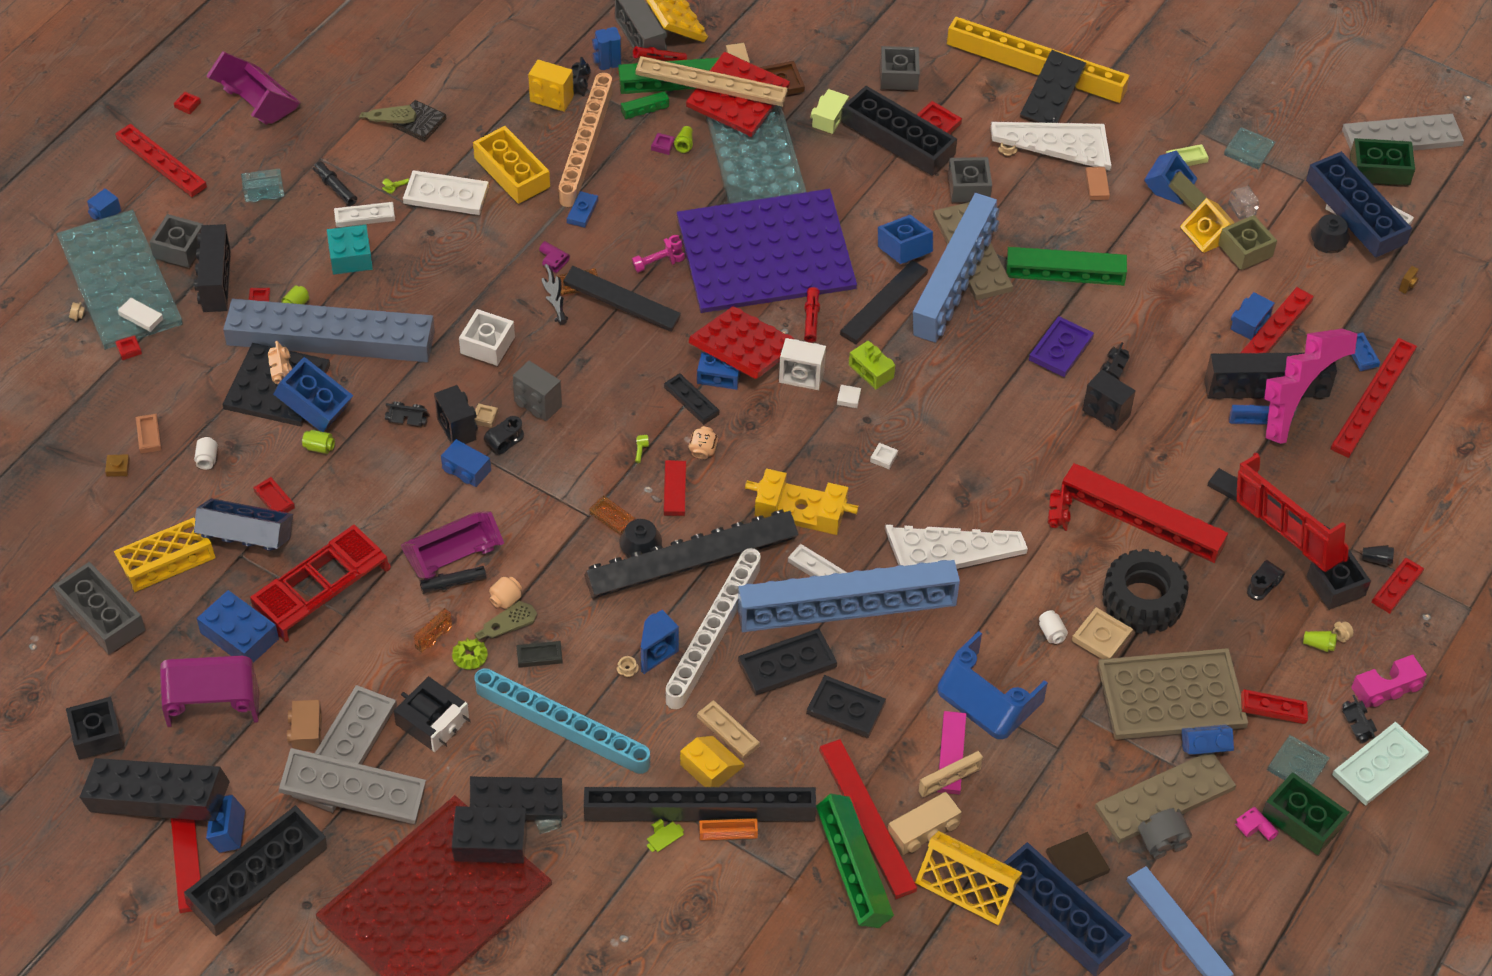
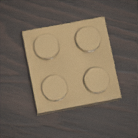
(1102, 634)

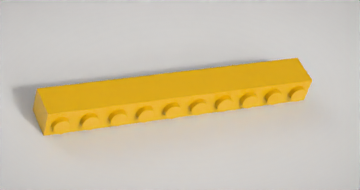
(1031, 57)

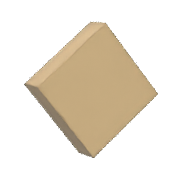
(486, 415)

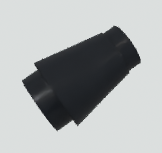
(1379, 554)

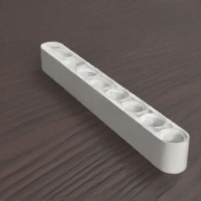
(708, 635)

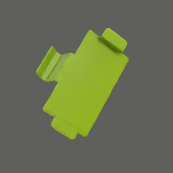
(664, 835)

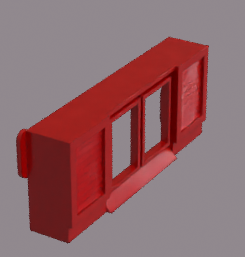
(1315, 540)
(286, 607)

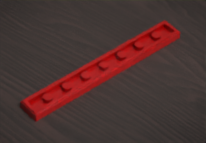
(1373, 398)
(873, 827)

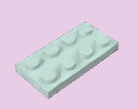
(1380, 763)

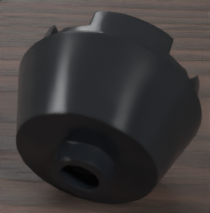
(1330, 233)
(639, 536)

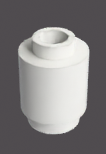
(205, 453)
(1053, 627)

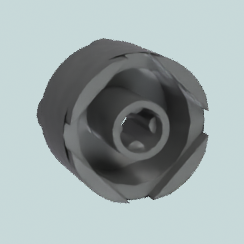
(1165, 832)

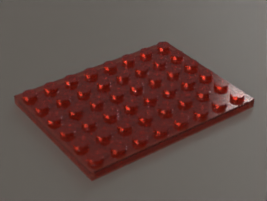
(425, 911)

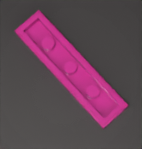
(952, 745)

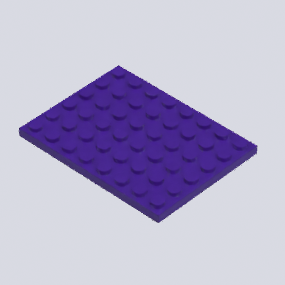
(765, 250)

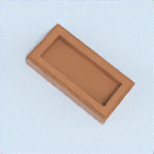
(1097, 183)
(148, 433)

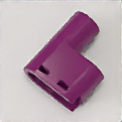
(554, 257)

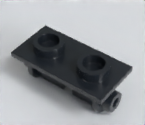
(580, 76)
(1116, 357)
(399, 411)
(1355, 711)

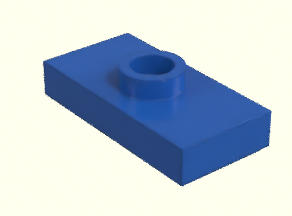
(582, 209)
(1364, 354)
(1249, 414)

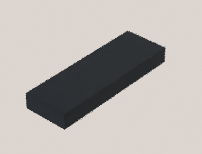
(691, 398)

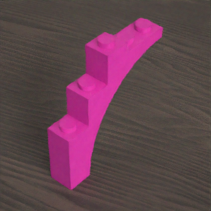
(1301, 369)

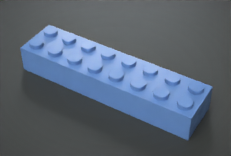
(955, 268)

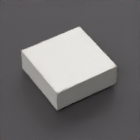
(848, 396)
(884, 456)

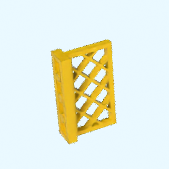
(169, 563)
(979, 863)

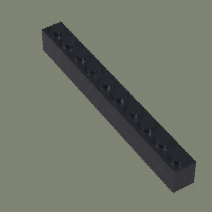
(690, 554)
(699, 803)

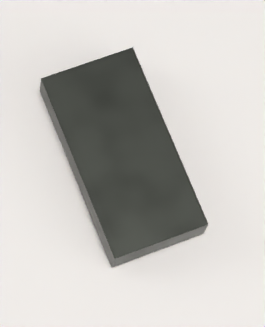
(539, 654)

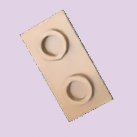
(280, 357)

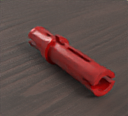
(639, 51)
(812, 308)

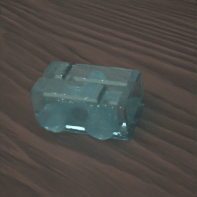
(262, 185)

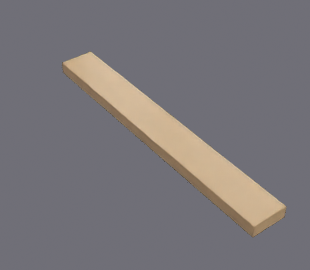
(711, 81)

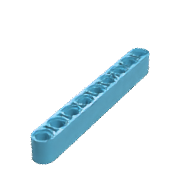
(566, 729)

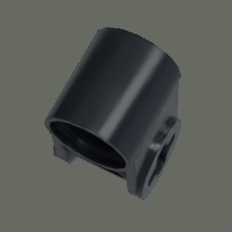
(503, 436)
(1264, 580)

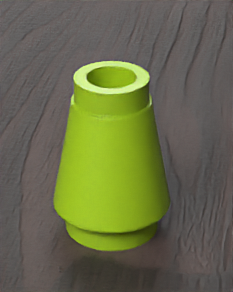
(684, 140)
(1321, 640)

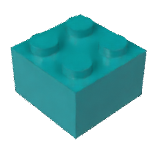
(349, 249)

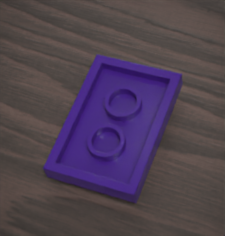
(1061, 346)

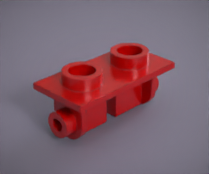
(1061, 501)

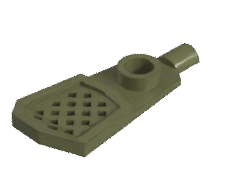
(397, 114)
(505, 620)

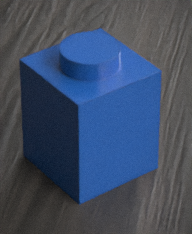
(103, 205)

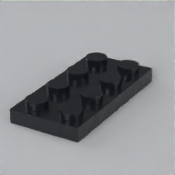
(1053, 88)
(787, 661)
(538, 795)

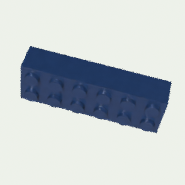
(1359, 204)
(1065, 911)

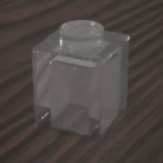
(1243, 202)

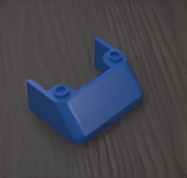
(981, 701)

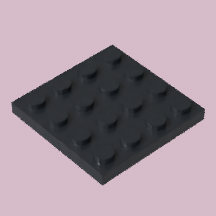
(254, 389)

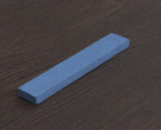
(1177, 924)

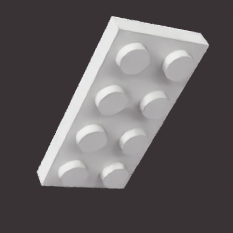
(446, 192)

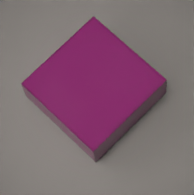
(663, 143)

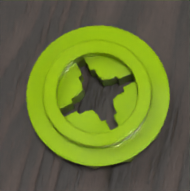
(467, 661)

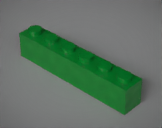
(633, 83)
(1066, 266)
(854, 861)

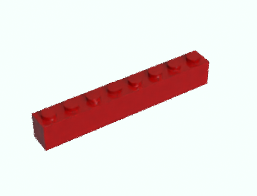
(1145, 513)

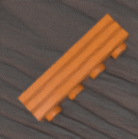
(728, 829)

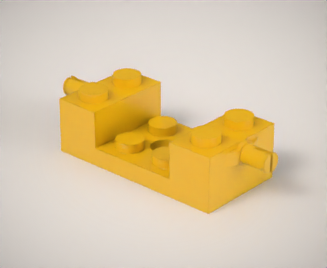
(822, 510)

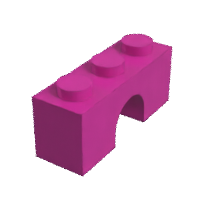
(1374, 689)

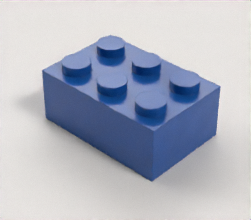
(313, 394)
(237, 627)

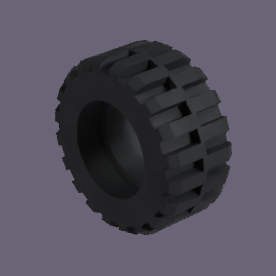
(1149, 569)

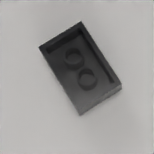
(489, 834)

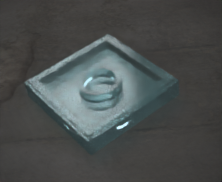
(1249, 148)
(1298, 758)

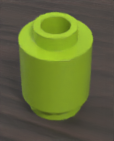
(296, 295)
(318, 441)

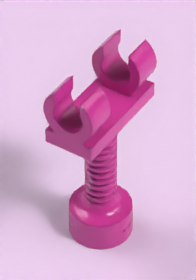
(640, 263)

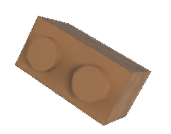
(305, 725)

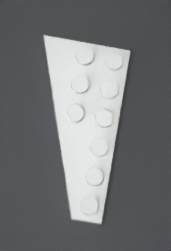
(1067, 141)
(965, 547)

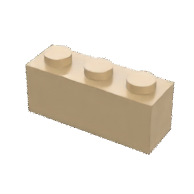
(923, 822)

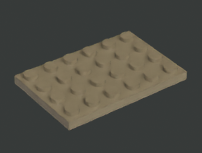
(1171, 693)

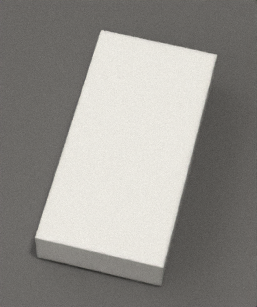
(140, 314)

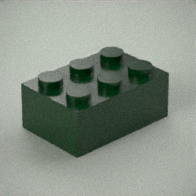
(1384, 160)
(1305, 813)

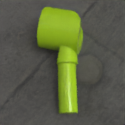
(391, 186)
(642, 441)

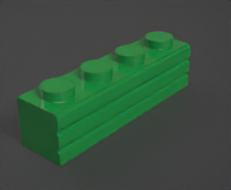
(645, 105)

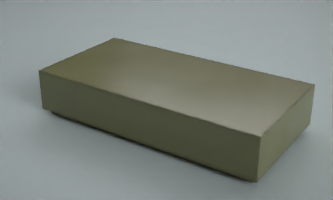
(1186, 190)

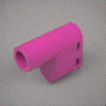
(1256, 821)

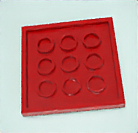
(735, 111)
(741, 342)

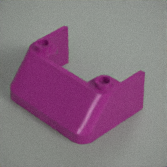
(255, 86)
(451, 542)
(208, 681)

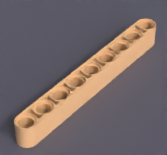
(585, 139)

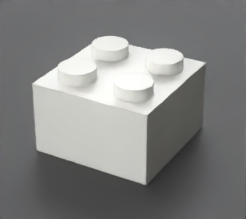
(487, 337)
(802, 364)

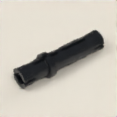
(330, 178)
(445, 581)

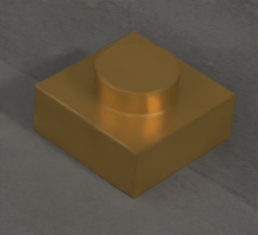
(1409, 280)
(117, 465)

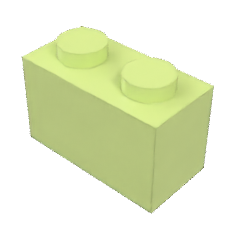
(829, 111)

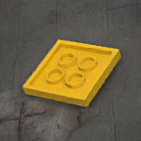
(678, 18)

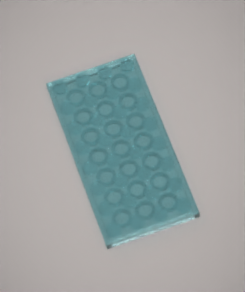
(757, 164)
(112, 266)

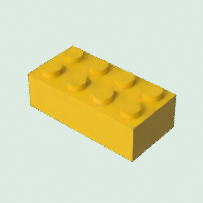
(511, 164)

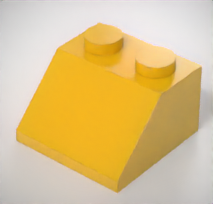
(1206, 224)
(709, 761)

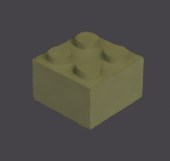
(1247, 242)

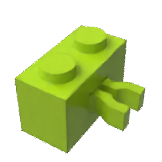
(872, 364)

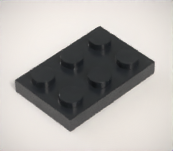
(846, 706)

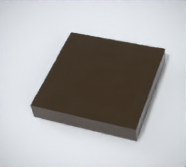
(1078, 859)

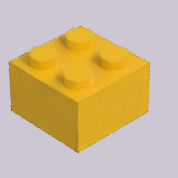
(551, 85)

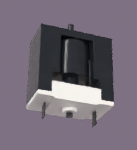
(431, 714)

